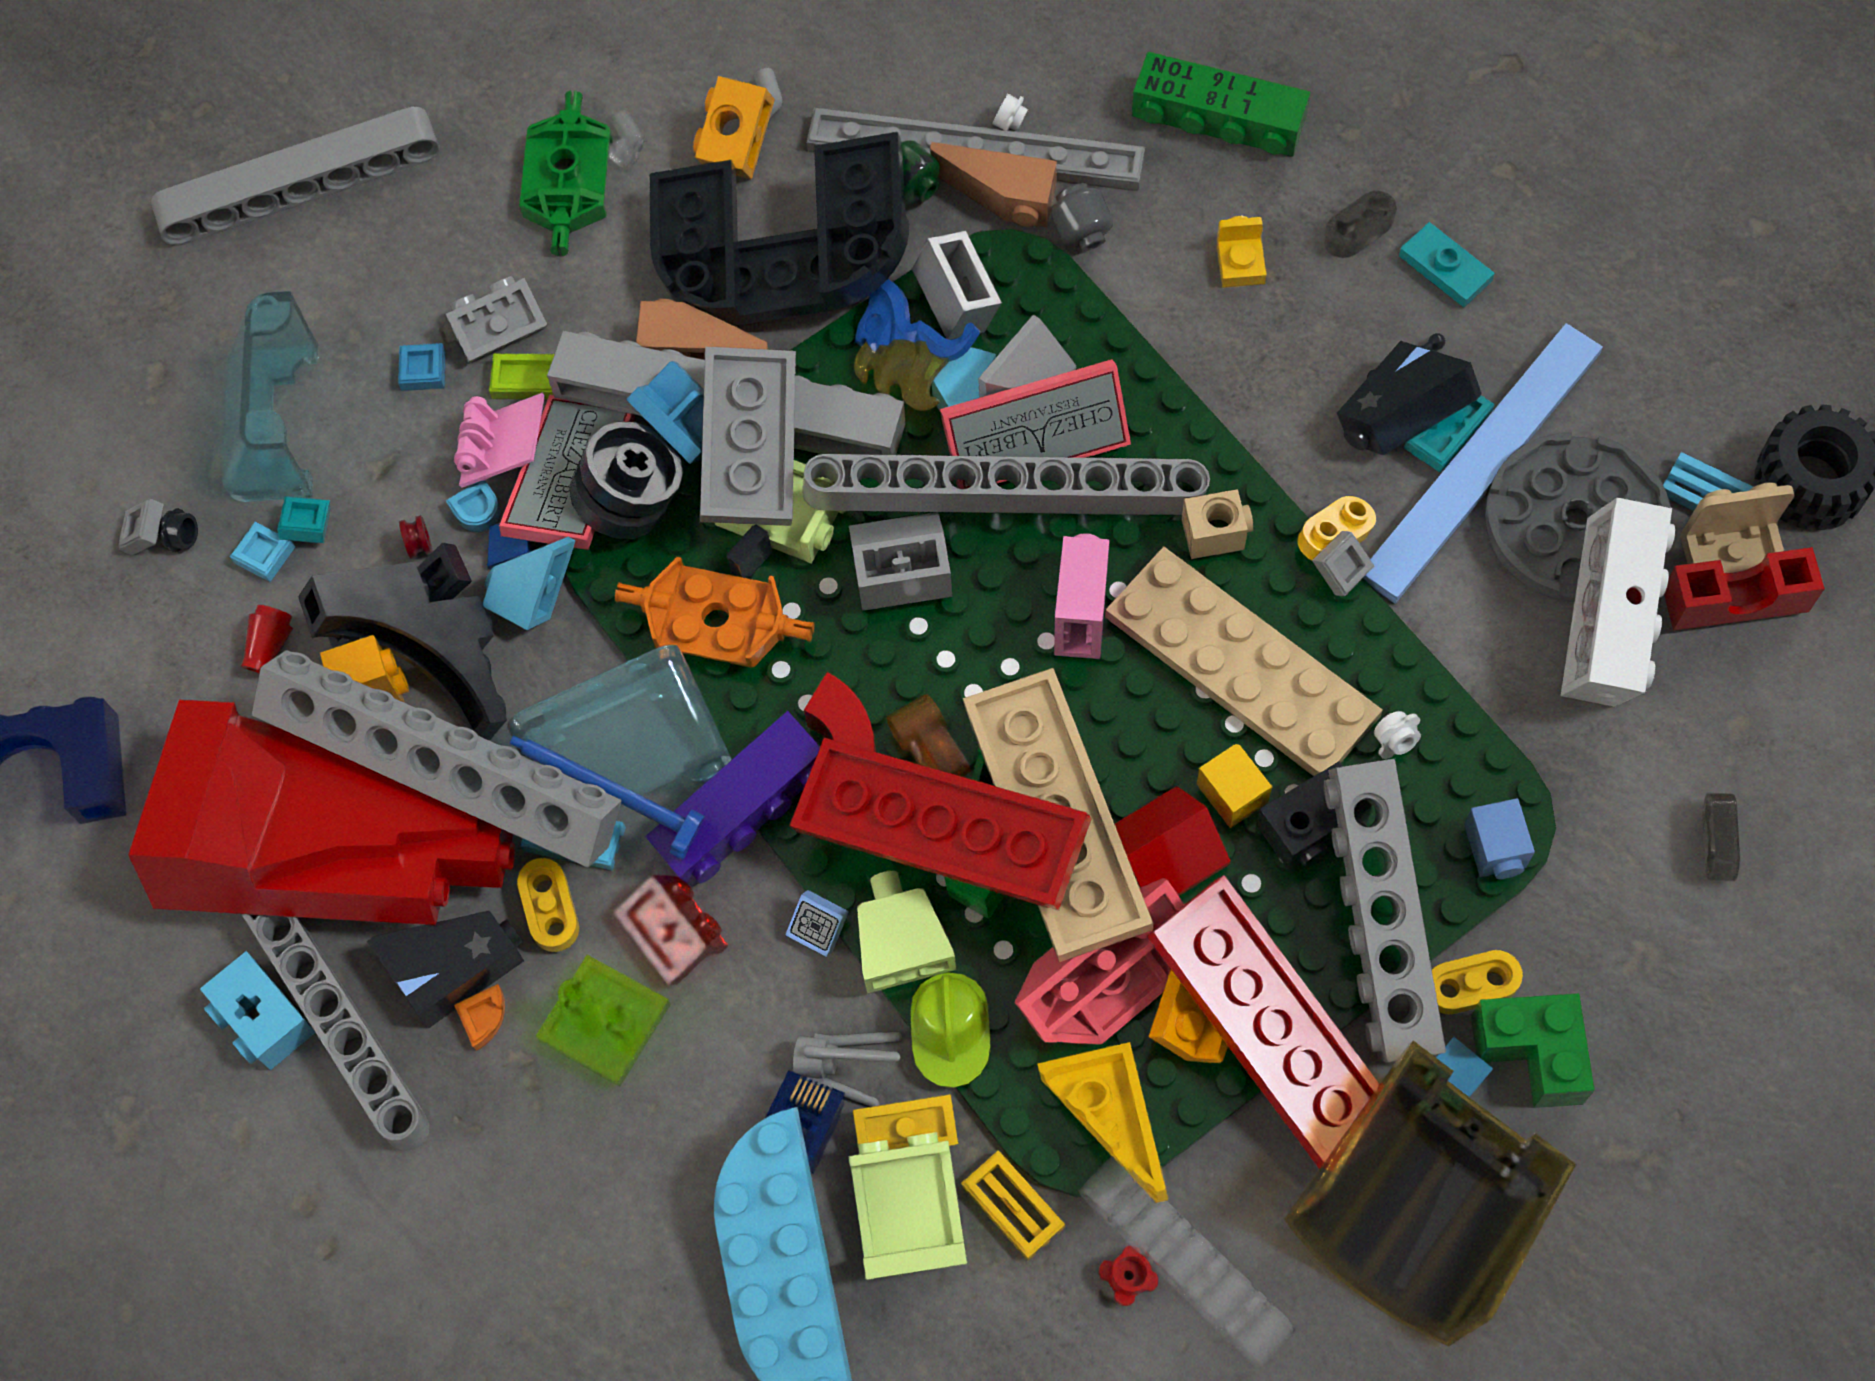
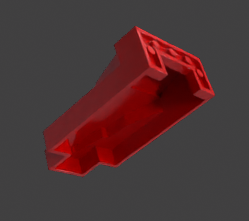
(293, 830)

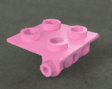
(497, 439)

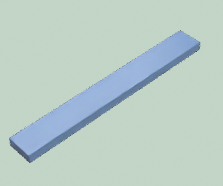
(1477, 463)

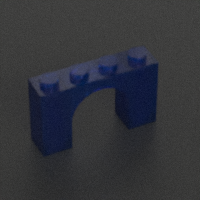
(89, 752)

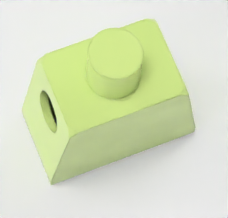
(900, 936)

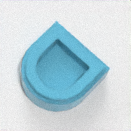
(475, 507)

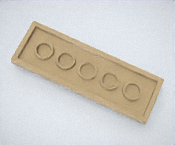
(1243, 663)
(1039, 753)

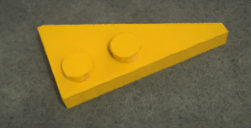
(1109, 1101)

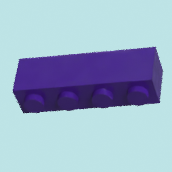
(741, 799)

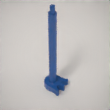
(685, 827)

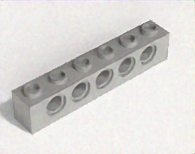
(1396, 882)

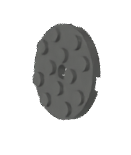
(1543, 482)

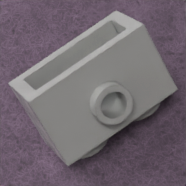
(956, 284)

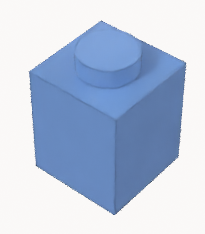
(1499, 839)

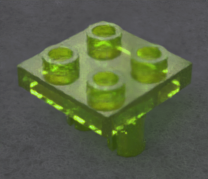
(602, 1020)

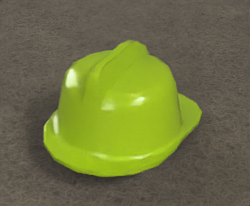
(950, 1029)

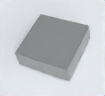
(140, 527)
(1343, 563)

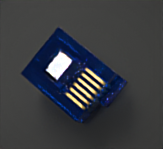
(817, 1109)

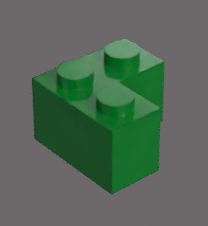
(1546, 1034)

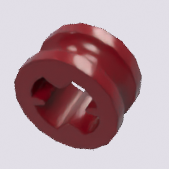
(415, 537)

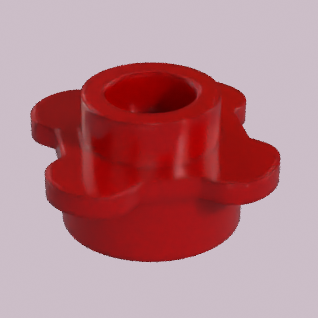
(1129, 1261)

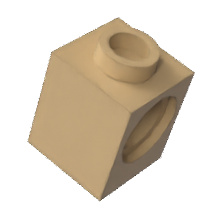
(1209, 540)

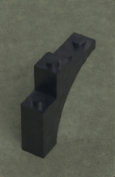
(435, 637)

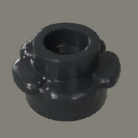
(178, 530)

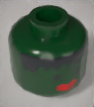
(919, 172)

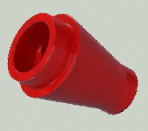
(265, 636)

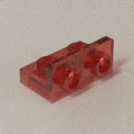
(670, 926)

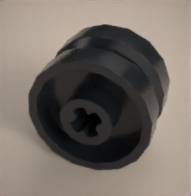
(625, 480)

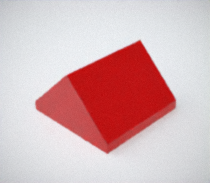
(1172, 841)

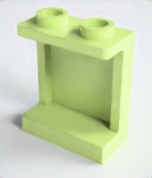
(810, 527)
(907, 1206)

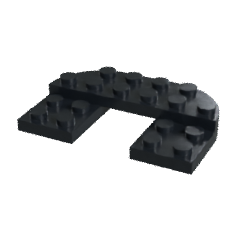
(790, 274)

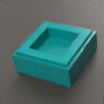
(304, 519)

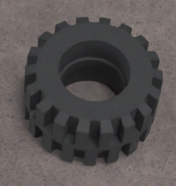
(1833, 439)

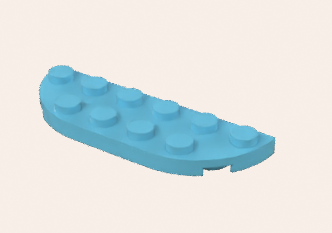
(778, 1257)

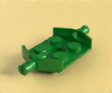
(567, 197)

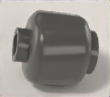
(1081, 217)

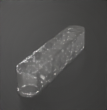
(1189, 1264)

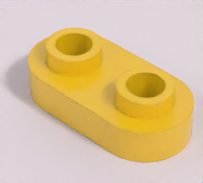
(1342, 515)
(548, 907)
(1470, 980)

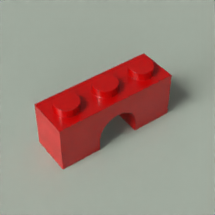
(1775, 587)

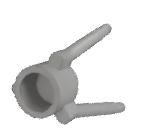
(820, 1057)

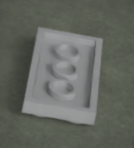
(748, 436)

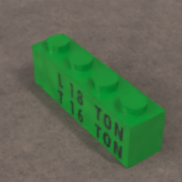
(1220, 104)

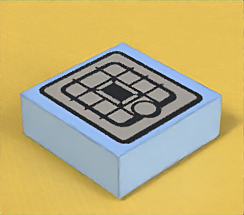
(817, 923)

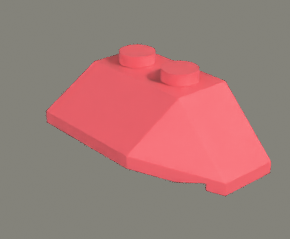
(1100, 990)

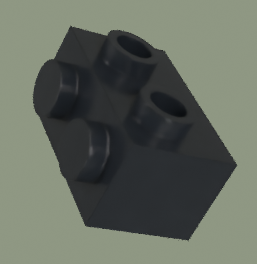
(1302, 824)

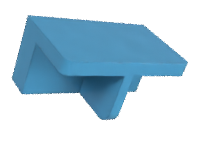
(674, 409)

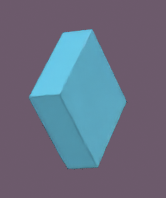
(262, 552)

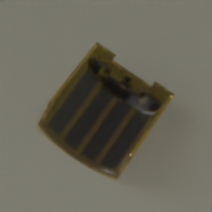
(1429, 1202)

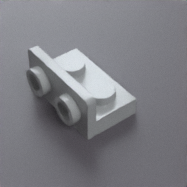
(495, 318)

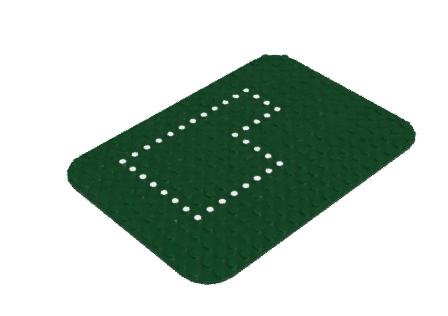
(1132, 710)

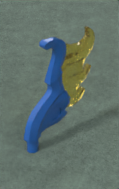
(902, 350)

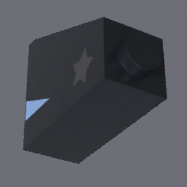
(1406, 397)
(448, 960)

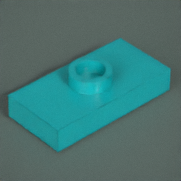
(1446, 264)
(1446, 438)

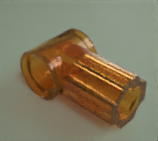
(924, 733)

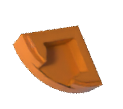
(482, 1015)

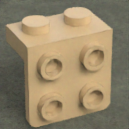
(1736, 526)

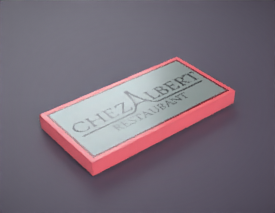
(1052, 417)
(541, 496)

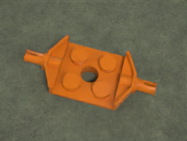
(685, 595)

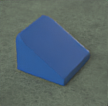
(505, 548)

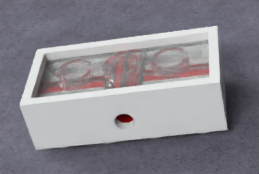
(1618, 602)

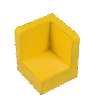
(1234, 785)

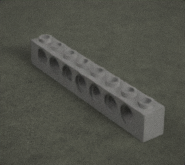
(436, 757)

